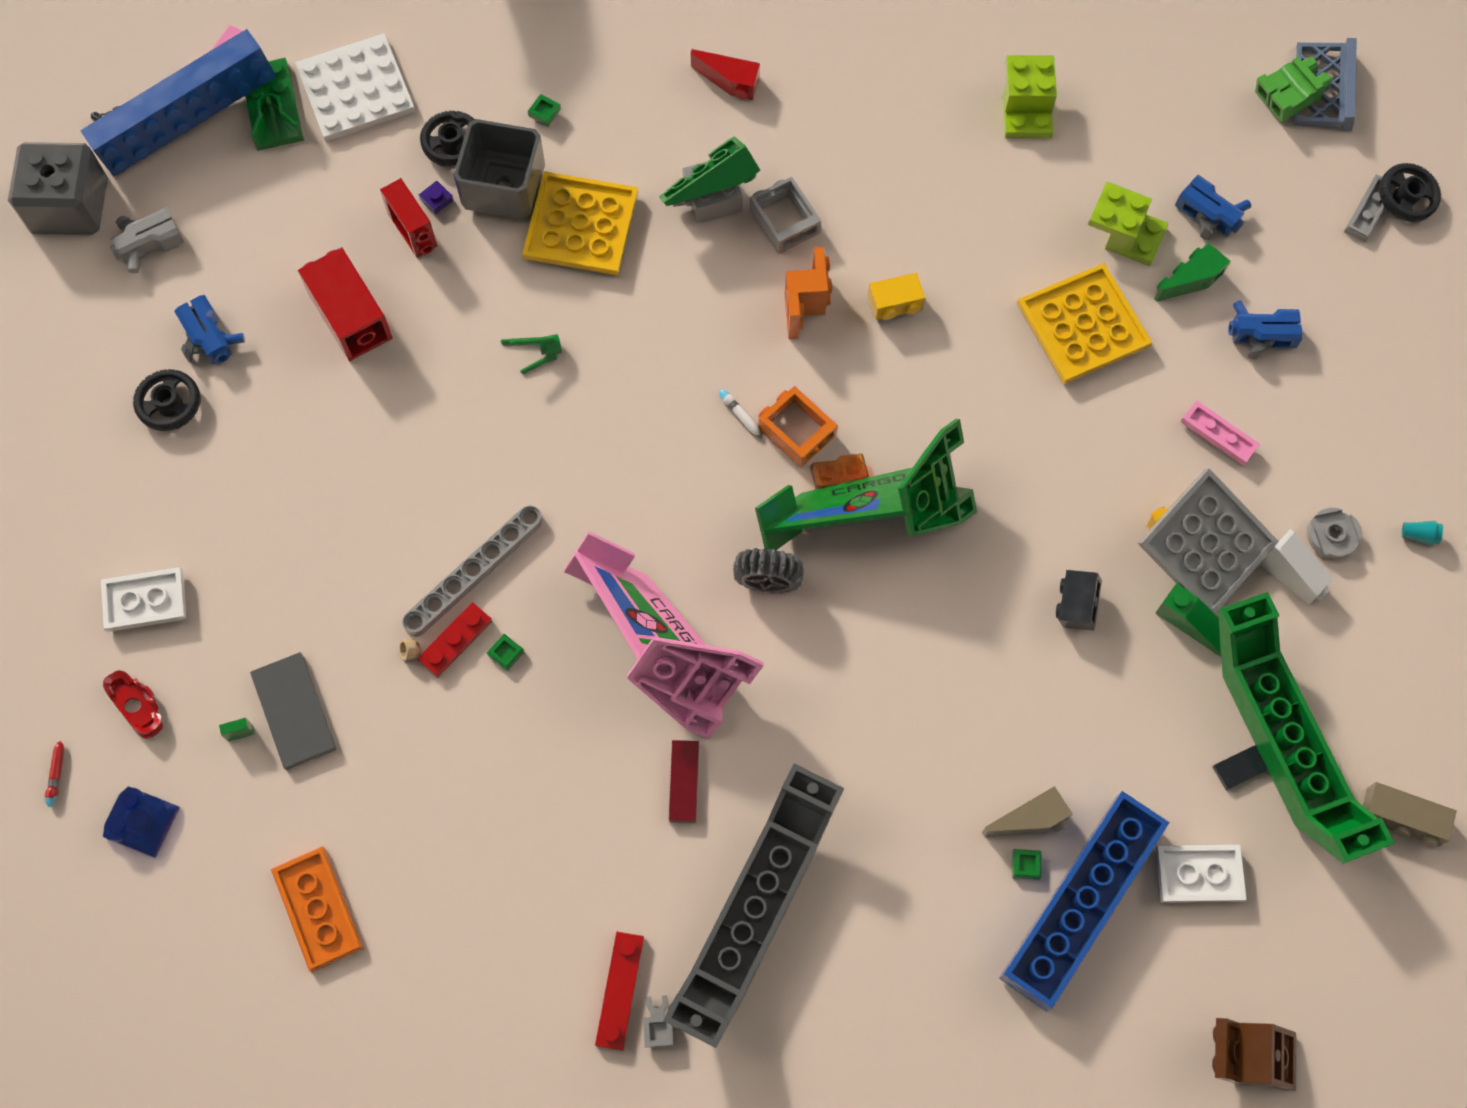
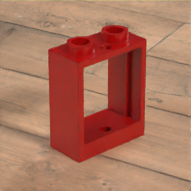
(409, 218)

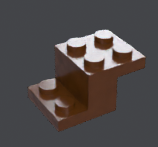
(1255, 1054)

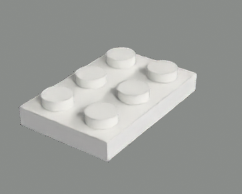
(143, 599)
(1200, 873)

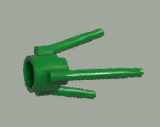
(548, 345)

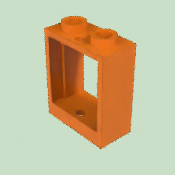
(814, 444)

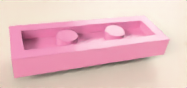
(1220, 433)

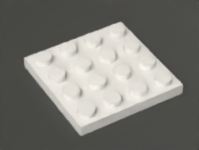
(355, 87)

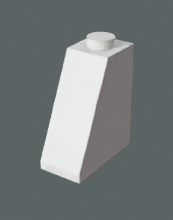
(1297, 568)

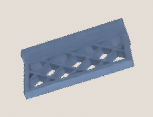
(1346, 85)

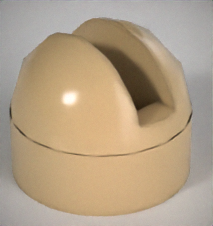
(409, 649)

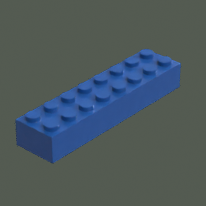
(179, 103)
(1084, 901)

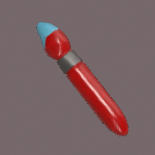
(54, 775)

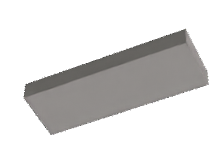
(1368, 211)

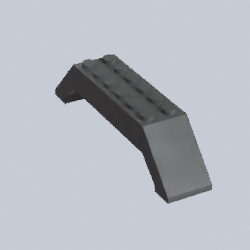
(755, 907)

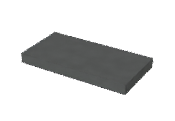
(293, 711)

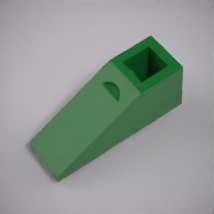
(1198, 273)

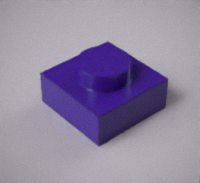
(436, 197)

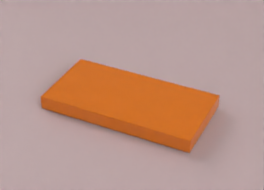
(317, 909)

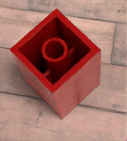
(345, 303)

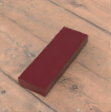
(683, 781)

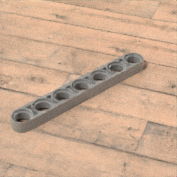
(469, 582)

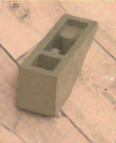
(1035, 817)

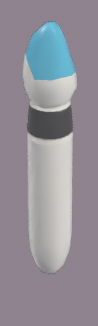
(743, 416)

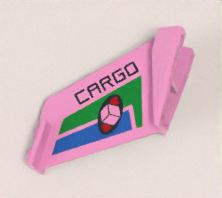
(672, 661)

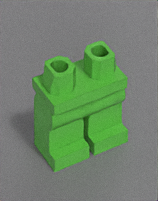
(1292, 87)

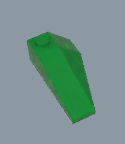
(727, 167)

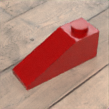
(730, 74)

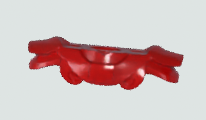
(121, 689)

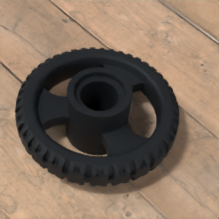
(450, 128)
(1409, 191)
(159, 393)

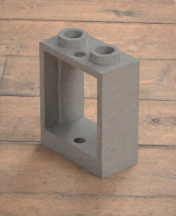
(794, 234)

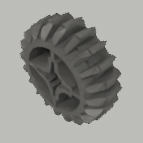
(768, 570)

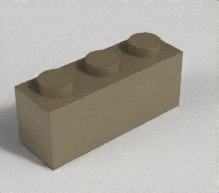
(1410, 814)

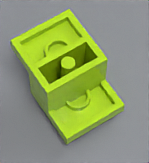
(1029, 96)
(1130, 228)

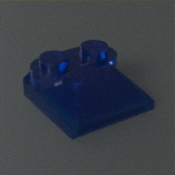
(140, 821)

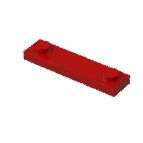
(619, 991)

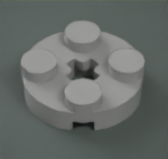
(1327, 546)

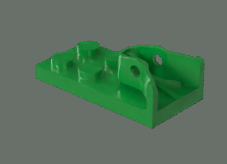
(274, 110)

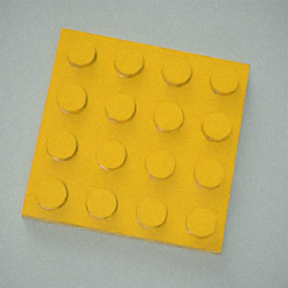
(580, 223)
(1084, 323)

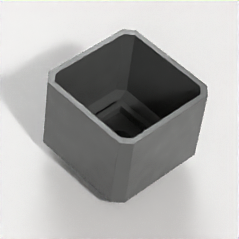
(497, 154)
(66, 200)

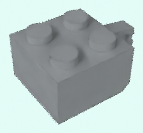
(714, 204)

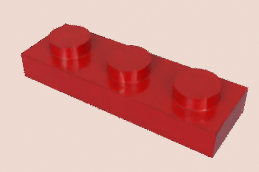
(454, 640)

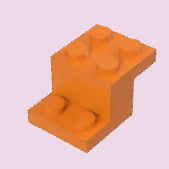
(807, 292)

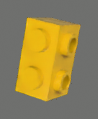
(896, 296)

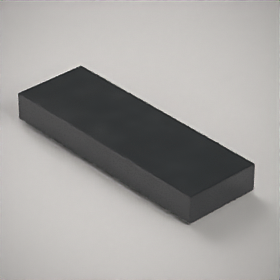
(1240, 767)

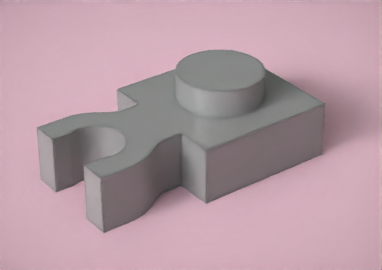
(656, 1031)

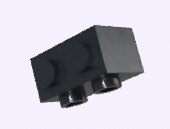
(1079, 600)

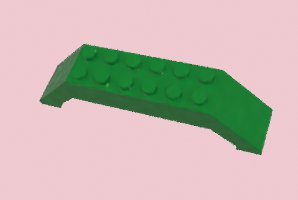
(1290, 736)

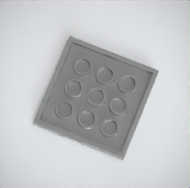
(1208, 541)

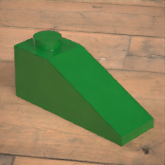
(1192, 617)

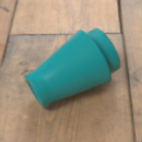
(1425, 532)

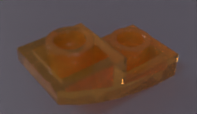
(839, 471)

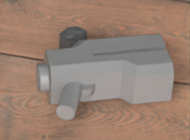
(144, 237)

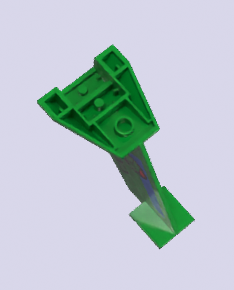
(921, 494)

